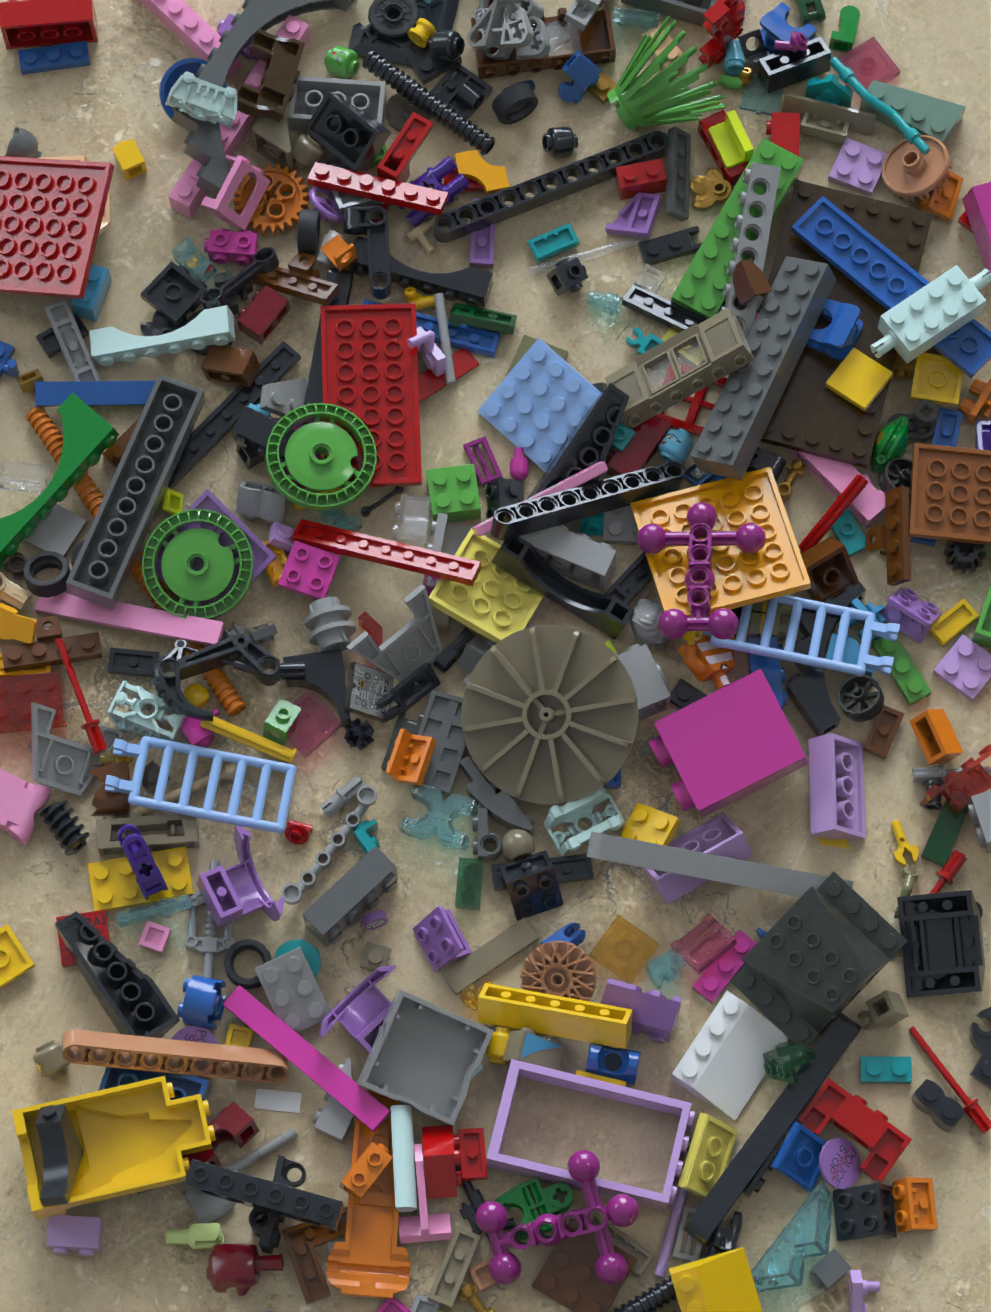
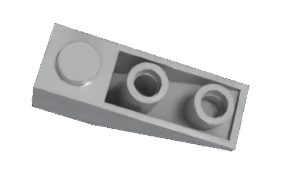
(334, 1119)

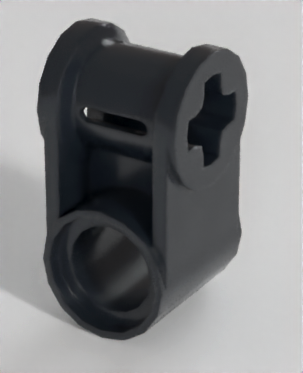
(765, 459)

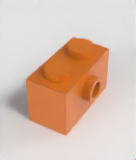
(936, 736)

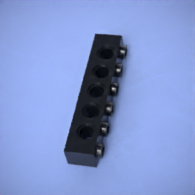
(264, 1195)

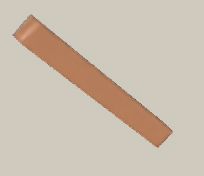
(174, 1056)

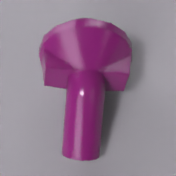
(797, 43)

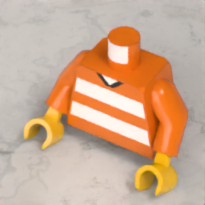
(706, 660)

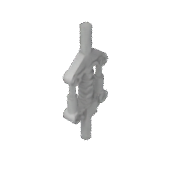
(209, 944)

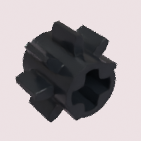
(359, 734)

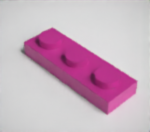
(720, 972)

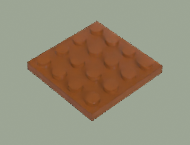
(950, 494)

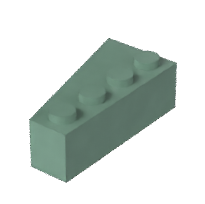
(924, 113)

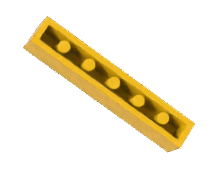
(555, 1015)

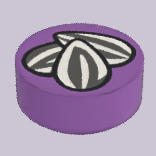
(374, 919)

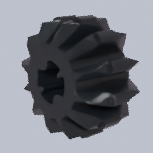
(956, 557)

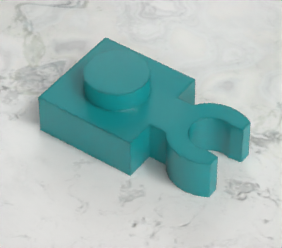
(643, 343)

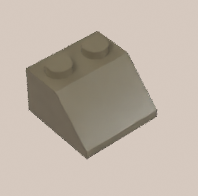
(273, 141)

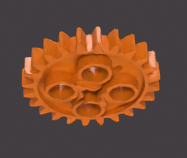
(288, 206)

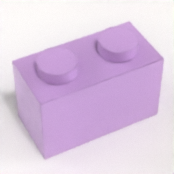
(75, 1234)

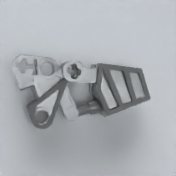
(510, 31)

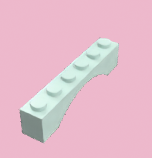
(208, 328)

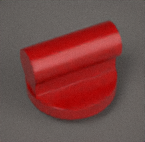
(297, 832)

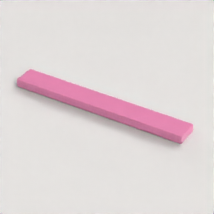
(133, 618)

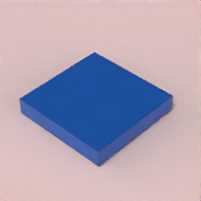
(800, 1157)

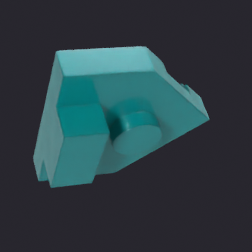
(829, 91)

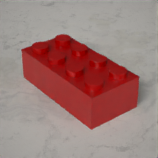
(47, 22)

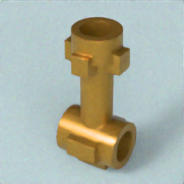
(795, 469)
(469, 1293)

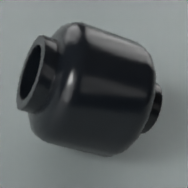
(446, 45)
(559, 142)

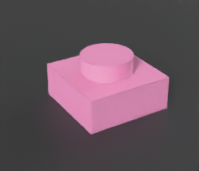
(155, 937)

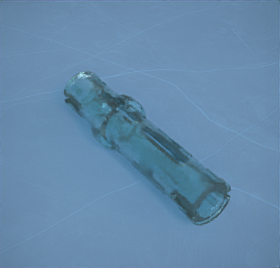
(164, 907)

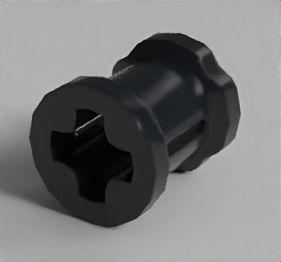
(935, 803)

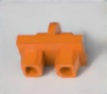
(973, 409)

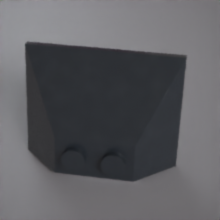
(943, 943)

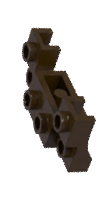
(278, 77)

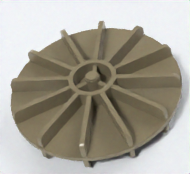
(550, 714)

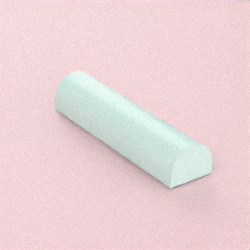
(403, 1158)

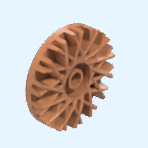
(911, 173)
(564, 960)

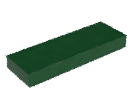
(944, 834)

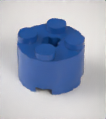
(202, 1002)

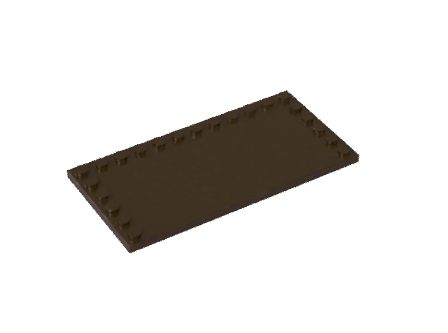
(809, 413)

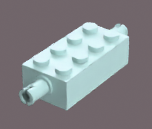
(931, 314)

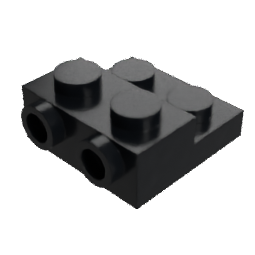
(174, 293)

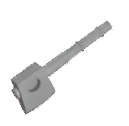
(211, 1208)

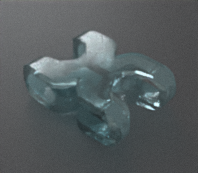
(439, 817)

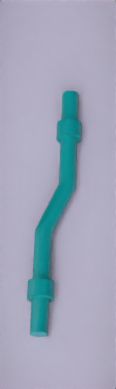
(910, 134)

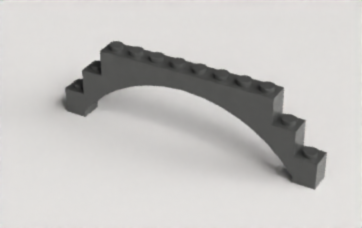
(204, 139)

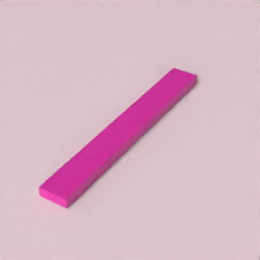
(306, 1058)

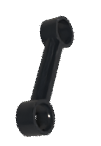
(264, 261)

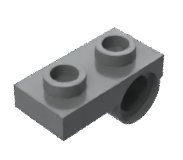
(480, 824)

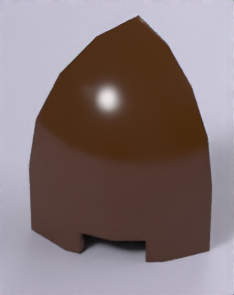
(749, 281)

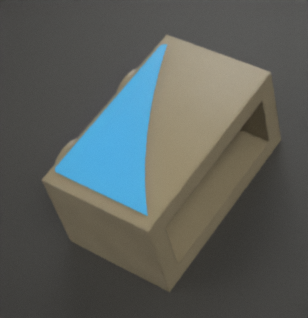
(533, 1049)

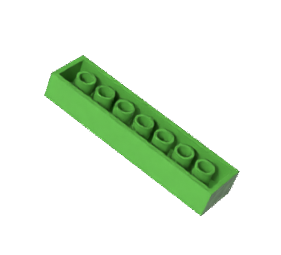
(707, 274)

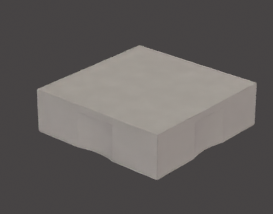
(425, 1057)

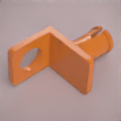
(339, 252)

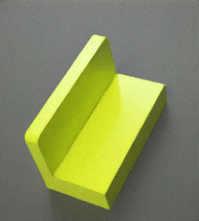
(731, 140)

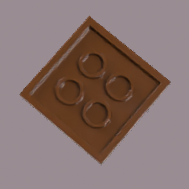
(571, 1274)

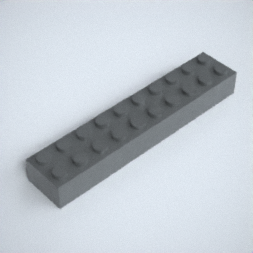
(757, 387)
(135, 492)

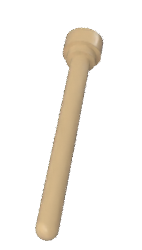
(227, 772)

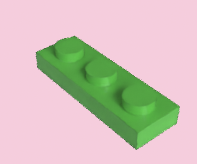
(903, 670)

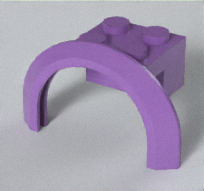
(237, 889)
(361, 1010)

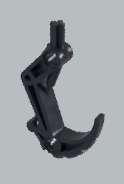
(236, 650)

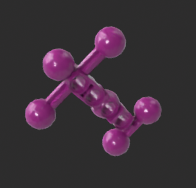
(701, 519)
(620, 1210)

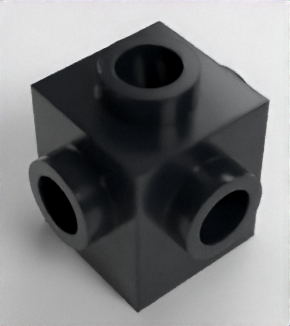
(567, 276)

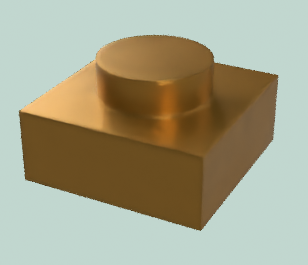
(602, 87)
(28, 380)

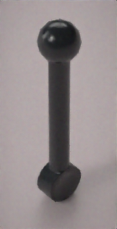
(366, 511)

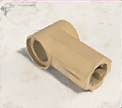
(14, 595)

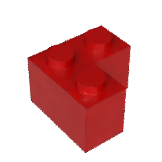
(440, 1158)

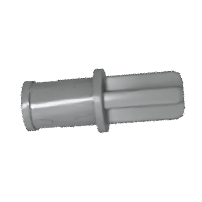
(342, 796)

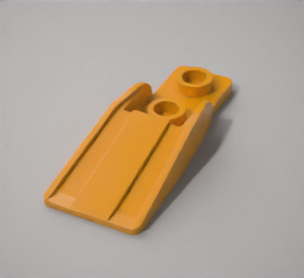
(16, 626)

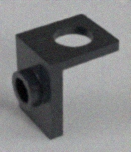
(752, 56)

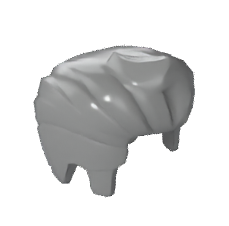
(645, 621)

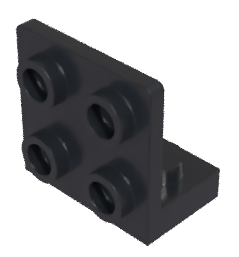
(532, 885)
(864, 1212)

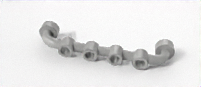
(292, 892)

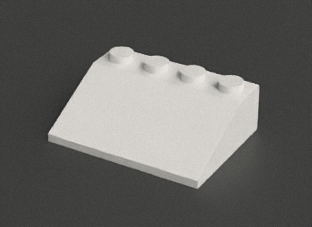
(727, 1056)

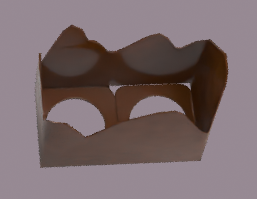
(110, 802)

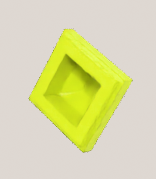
(172, 502)

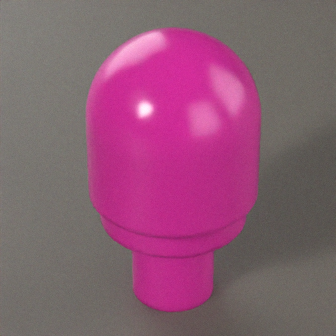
(519, 465)

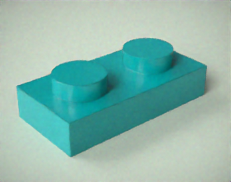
(885, 1070)

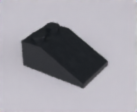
(347, 132)

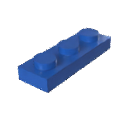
(54, 57)

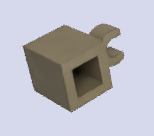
(884, 1010)

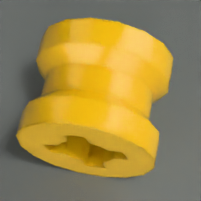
(421, 32)

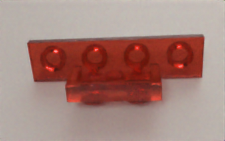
(961, 786)

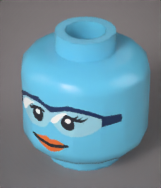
(675, 446)

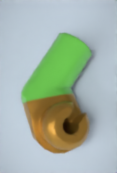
(738, 82)

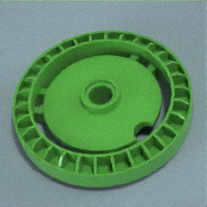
(315, 473)
(187, 548)

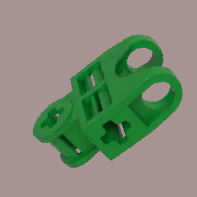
(521, 1198)

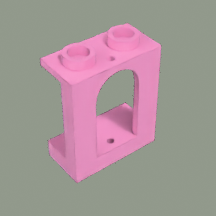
(220, 205)

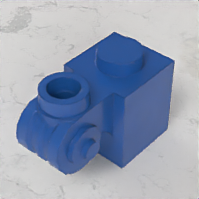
(583, 74)

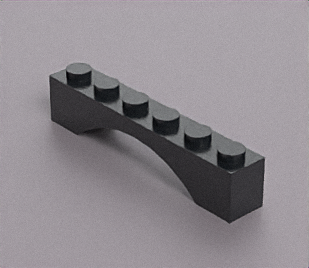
(466, 285)
(598, 610)

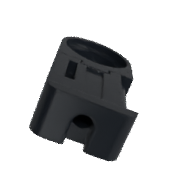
(453, 651)

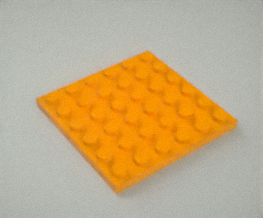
(738, 575)

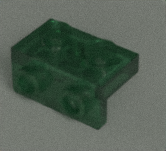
(783, 1060)

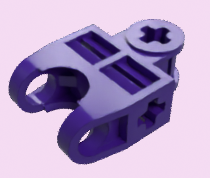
(141, 861)

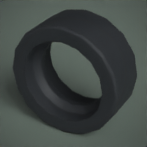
(514, 103)
(308, 231)
(42, 561)
(233, 951)

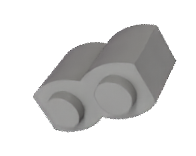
(261, 501)

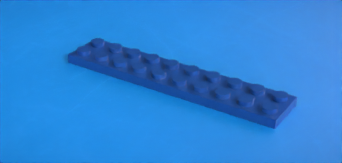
(884, 276)

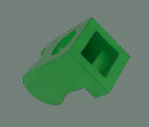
(848, 25)

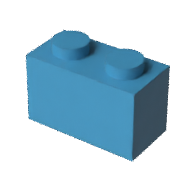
(95, 294)

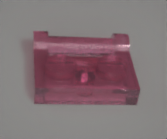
(707, 948)

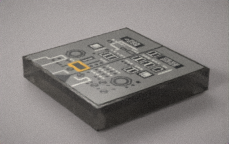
(363, 690)

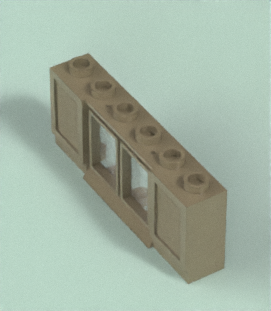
(681, 366)

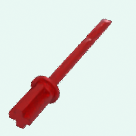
(91, 726)
(949, 871)
(972, 1108)

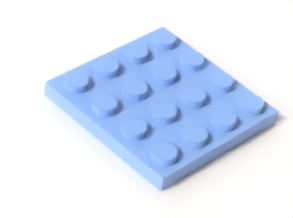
(540, 403)

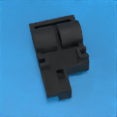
(269, 1234)

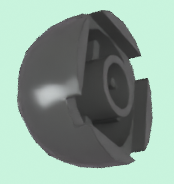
(23, 144)

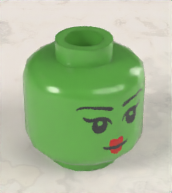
(342, 62)

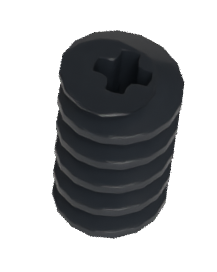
(65, 827)

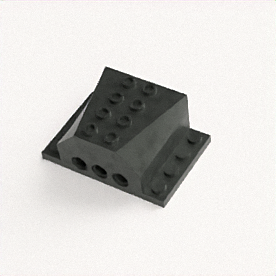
(817, 959)

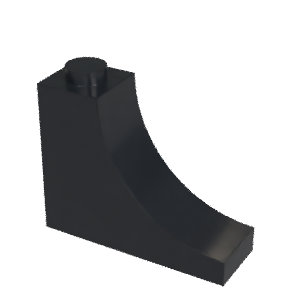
(324, 676)
(60, 1154)

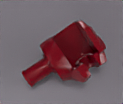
(239, 1266)

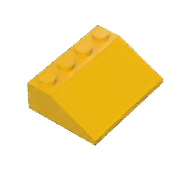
(716, 1284)

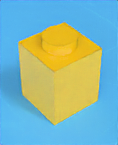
(129, 159)

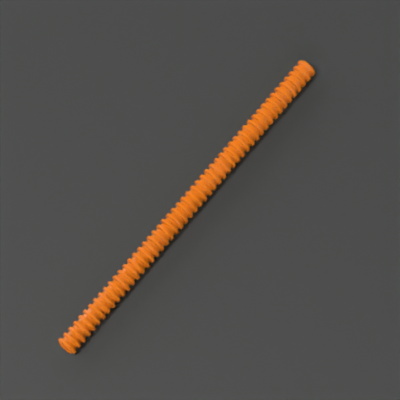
(92, 498)

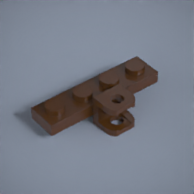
(299, 281)
(894, 538)
(45, 650)

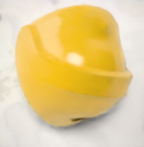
(197, 695)

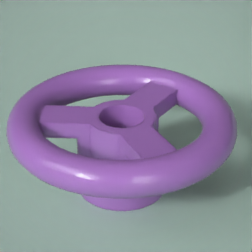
(326, 207)

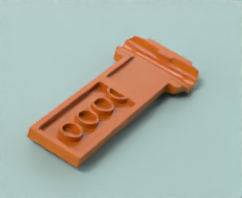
(369, 1258)

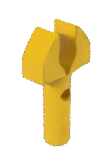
(903, 845)

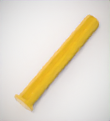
(249, 739)

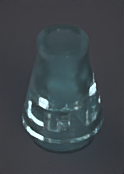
(607, 302)

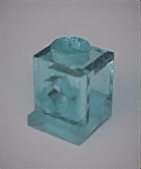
(665, 967)

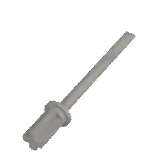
(936, 773)

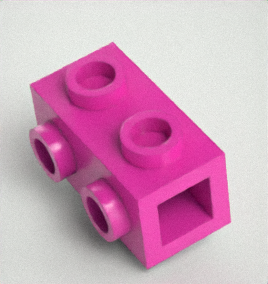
(231, 246)

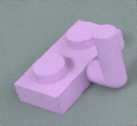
(428, 351)
(858, 1289)

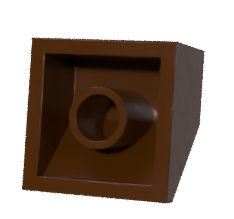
(828, 569)

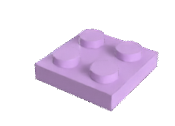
(858, 167)
(965, 668)

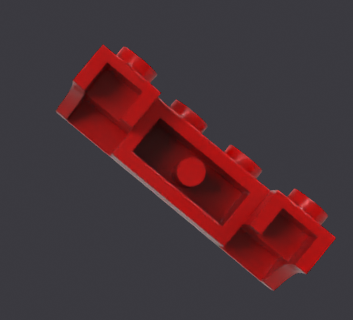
(723, 23)
(859, 1123)

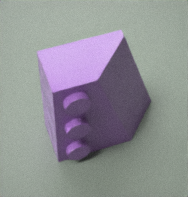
(651, 1010)

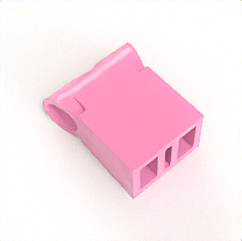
(19, 804)

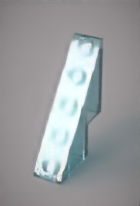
(802, 1238)

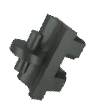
(232, 301)

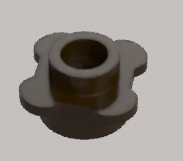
(14, 560)

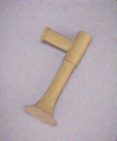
(419, 231)

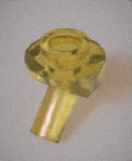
(108, 756)
(470, 995)

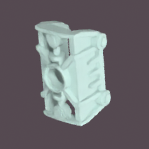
(203, 100)
(138, 722)
(580, 809)

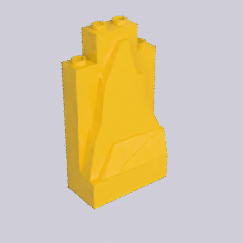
(128, 1141)

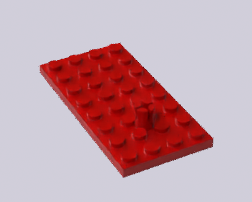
(376, 378)

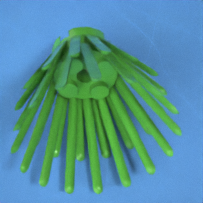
(659, 100)

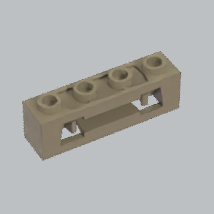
(183, 830)

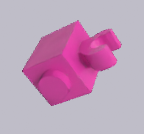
(195, 733)

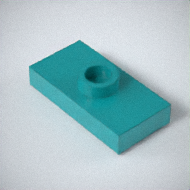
(553, 243)
(849, 533)

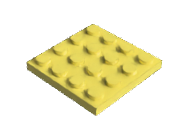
(496, 601)

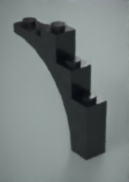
(809, 690)

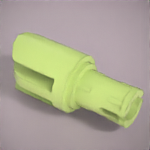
(197, 1236)

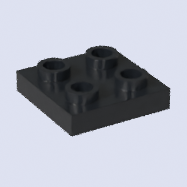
(462, 90)

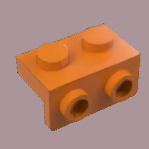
(410, 758)

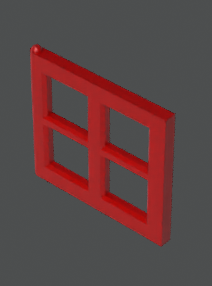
(696, 402)

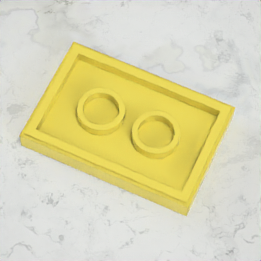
(707, 1155)

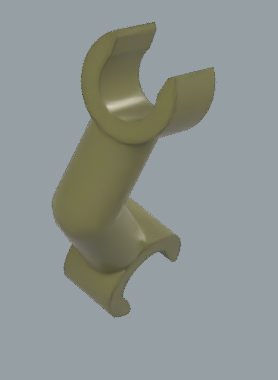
(909, 880)

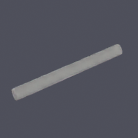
(444, 338)

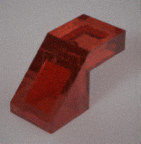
(372, 628)

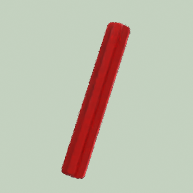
(833, 513)

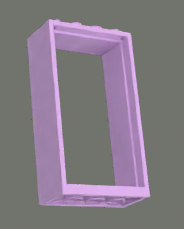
(599, 1088)

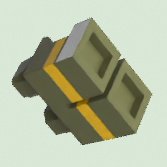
(758, 617)

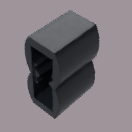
(932, 1101)

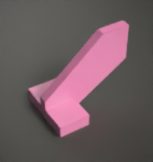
(425, 1226)

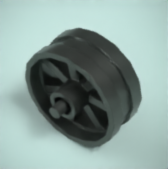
(900, 478)
(860, 698)

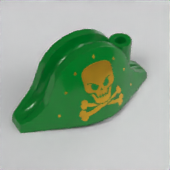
(890, 443)

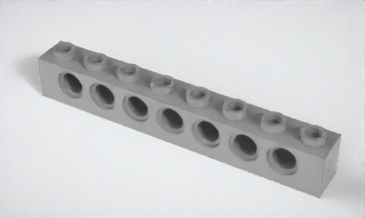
(767, 178)

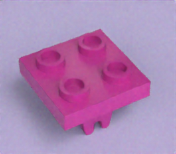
(309, 571)

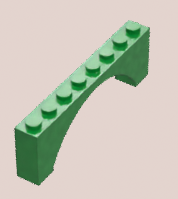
(84, 440)

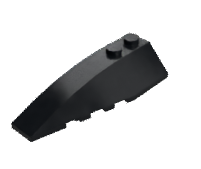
(588, 441)
(121, 988)

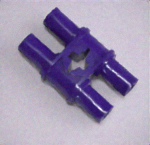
(433, 178)

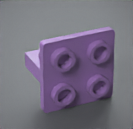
(911, 613)
(441, 938)

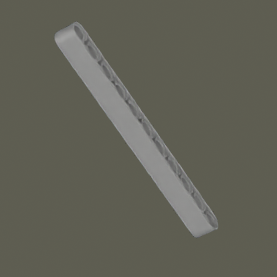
(703, 865)

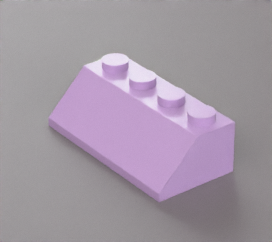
(836, 787)
(713, 837)

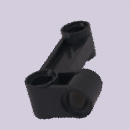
(359, 222)

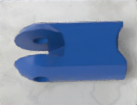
(568, 933)

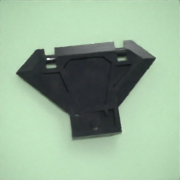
(404, 51)

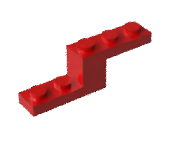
(401, 152)

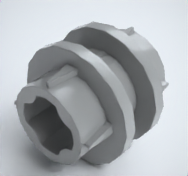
(329, 624)

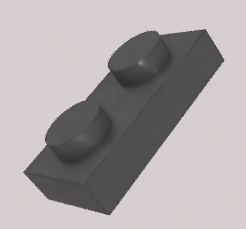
(263, 632)

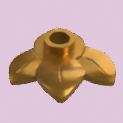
(707, 187)

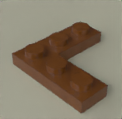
(301, 1247)

